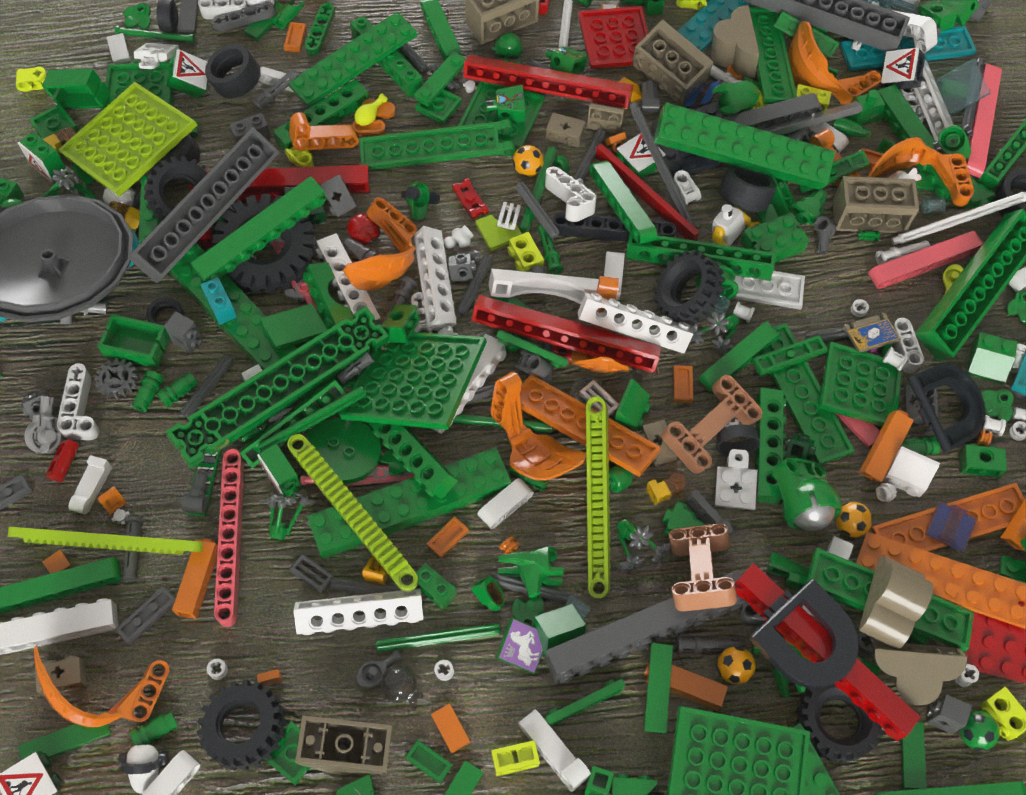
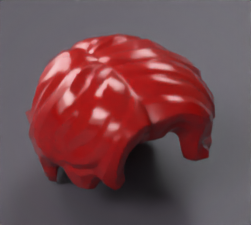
(362, 229)

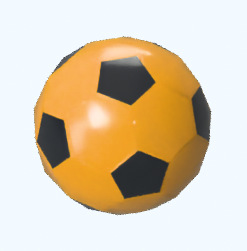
(528, 160)
(854, 519)
(736, 665)

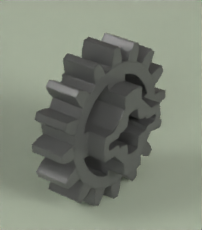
(113, 378)

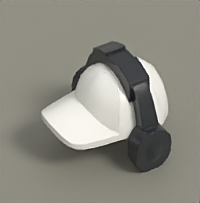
(142, 765)

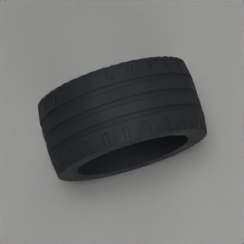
(223, 61)
(1015, 180)
(747, 189)

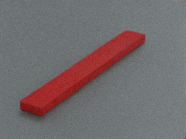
(648, 195)

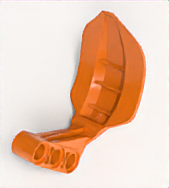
(811, 69)
(950, 167)
(383, 269)
(608, 289)
(532, 454)
(123, 709)

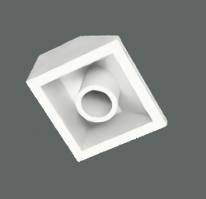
(911, 472)

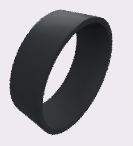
(737, 431)

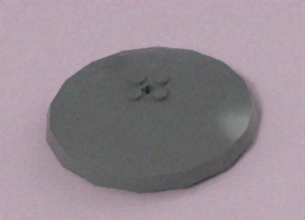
(60, 256)

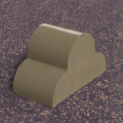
(736, 43)
(895, 602)
(919, 668)
(343, 746)

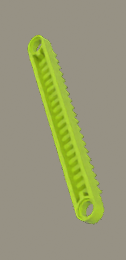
(598, 497)
(353, 512)
(105, 541)

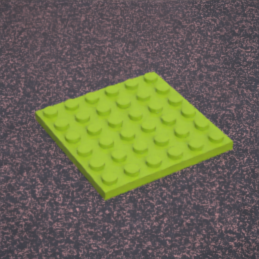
(127, 138)

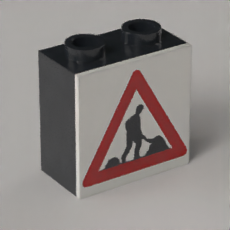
(903, 68)

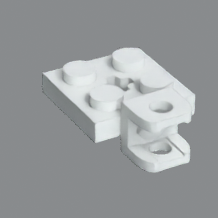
(154, 53)
(737, 473)

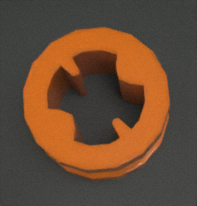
(984, 438)
(509, 545)

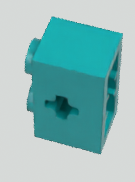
(218, 300)

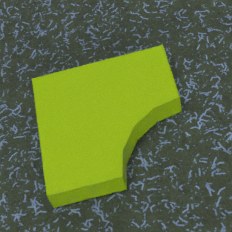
(493, 235)

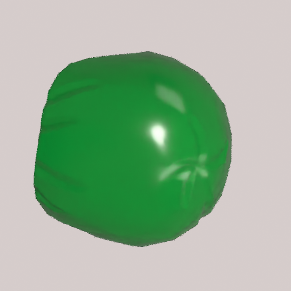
(508, 45)

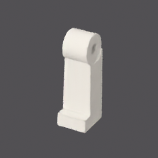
(90, 485)

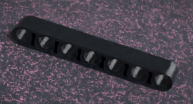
(604, 231)

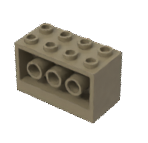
(496, 17)
(672, 62)
(875, 204)

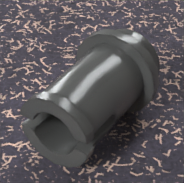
(475, 255)

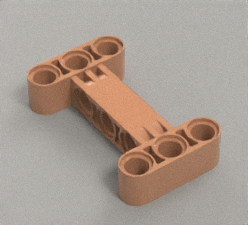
(711, 424)
(704, 589)

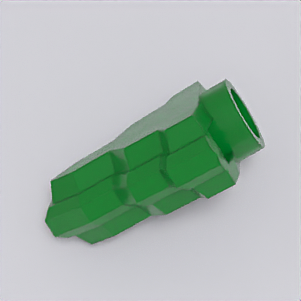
(980, 197)
(809, 208)
(680, 517)

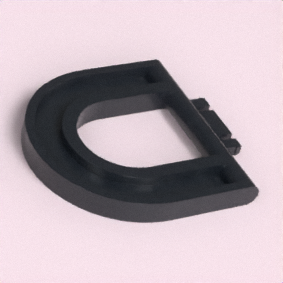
(969, 394)
(785, 658)

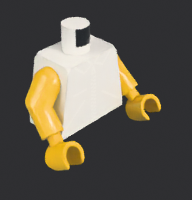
(729, 225)

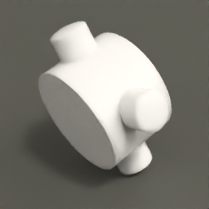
(470, 86)
(120, 516)

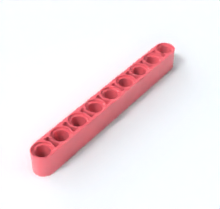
(983, 121)
(229, 545)

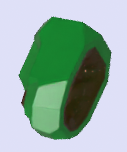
(489, 593)

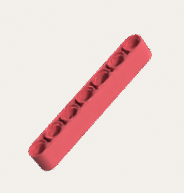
(925, 260)

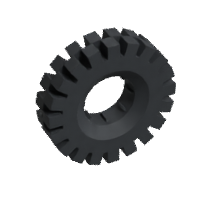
(277, 271)

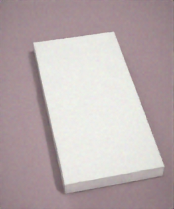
(782, 290)

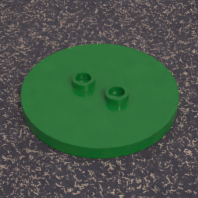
(347, 448)

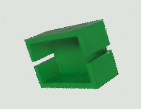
(76, 88)
(777, 236)
(134, 341)

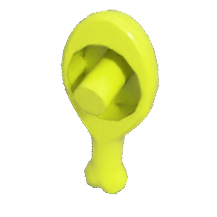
(367, 113)
(951, 274)

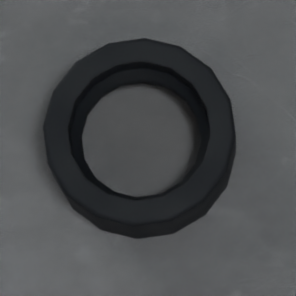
(167, 15)
(160, 304)

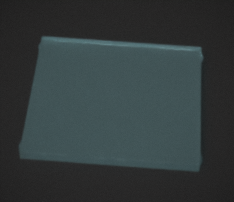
(962, 86)

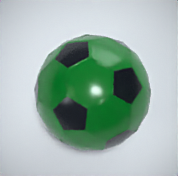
(981, 731)

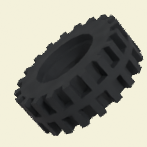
(164, 173)
(674, 280)
(264, 739)
(834, 749)

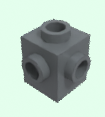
(461, 267)
(31, 400)

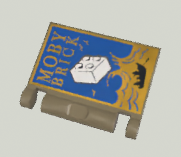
(871, 332)

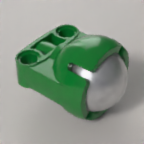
(807, 497)

